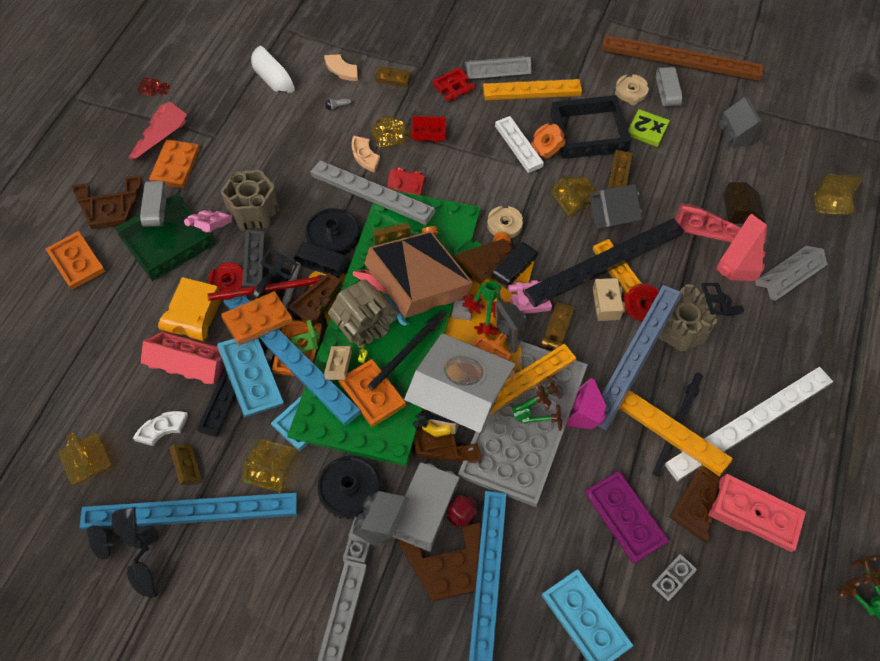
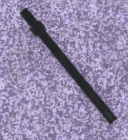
(430, 326)
(691, 392)

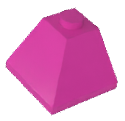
(588, 407)

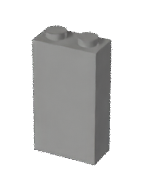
(427, 506)

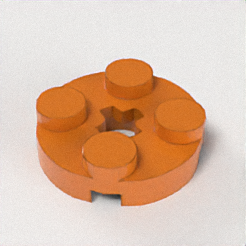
(556, 140)

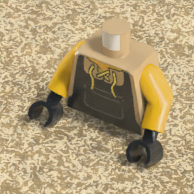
(435, 424)

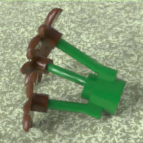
(523, 410)
(870, 577)

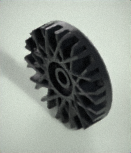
(333, 230)
(344, 472)

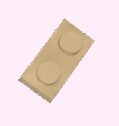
(338, 362)

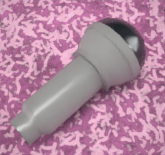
(332, 104)

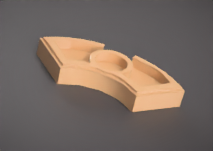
(339, 67)
(363, 154)

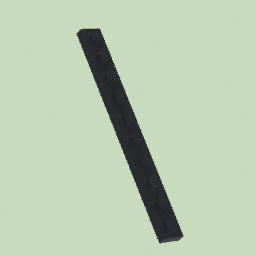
(603, 262)
(224, 393)

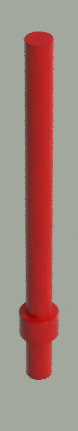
(228, 294)

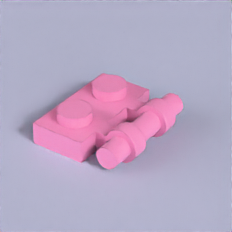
(208, 220)
(523, 302)

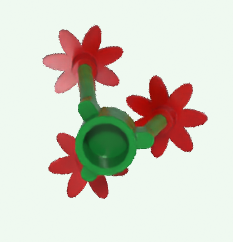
(490, 291)

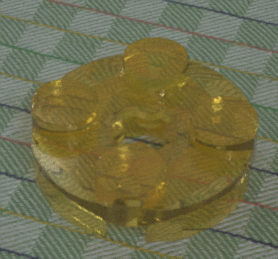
(391, 139)

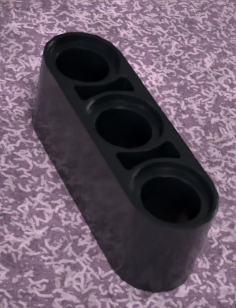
(321, 259)
(514, 264)

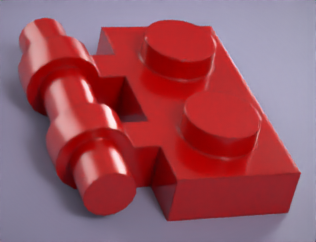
(452, 80)

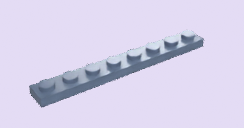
(638, 352)

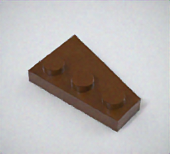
(484, 259)
(316, 299)
(695, 504)

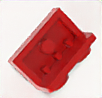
(428, 128)
(406, 182)

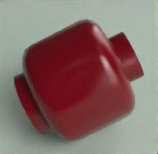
(461, 511)

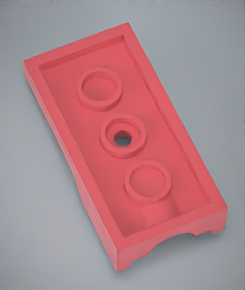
(737, 507)

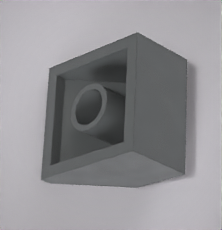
(740, 123)
(379, 517)

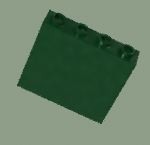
(166, 246)

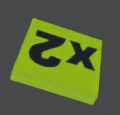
(648, 127)

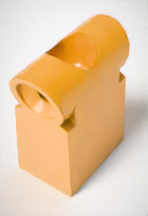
(190, 310)

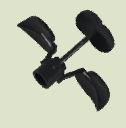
(125, 526)

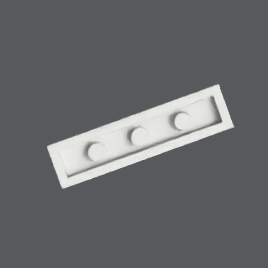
(519, 144)

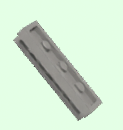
(498, 67)
(792, 271)

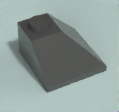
(510, 323)

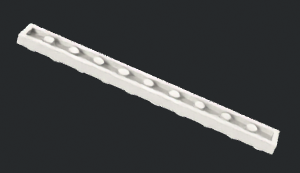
(754, 419)

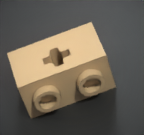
(608, 299)

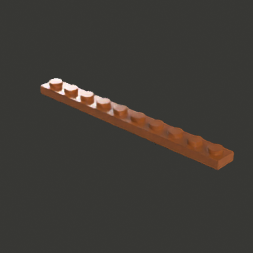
(683, 57)

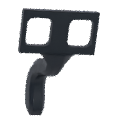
(274, 272)
(722, 298)

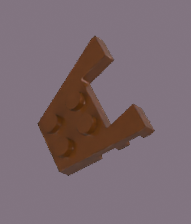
(109, 208)
(444, 448)
(450, 572)

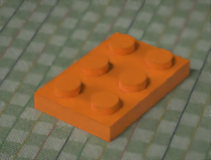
(175, 163)
(75, 260)
(256, 318)
(294, 329)
(375, 404)

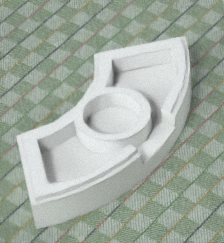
(162, 425)

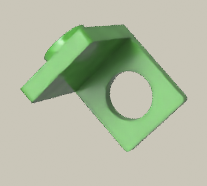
(311, 337)

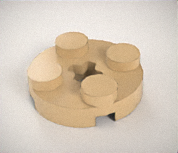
(628, 95)
(509, 214)

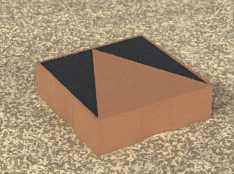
(417, 273)

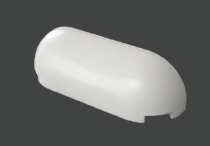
(271, 71)

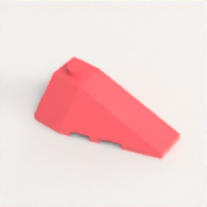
(704, 223)
(745, 254)

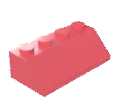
(183, 357)

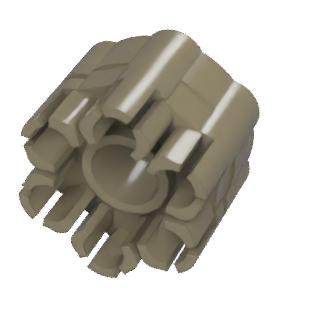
(250, 198)
(362, 311)
(689, 322)

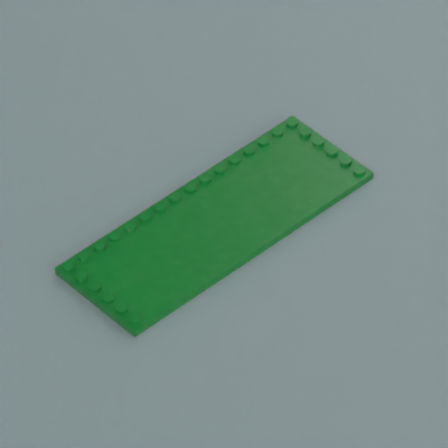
(393, 437)

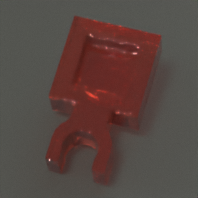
(152, 86)

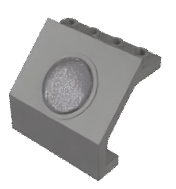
(459, 382)

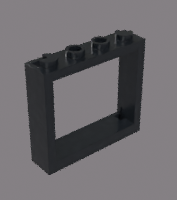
(591, 106)

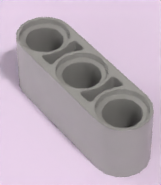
(669, 86)
(153, 203)

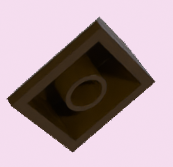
(741, 202)

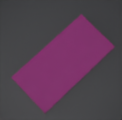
(626, 517)

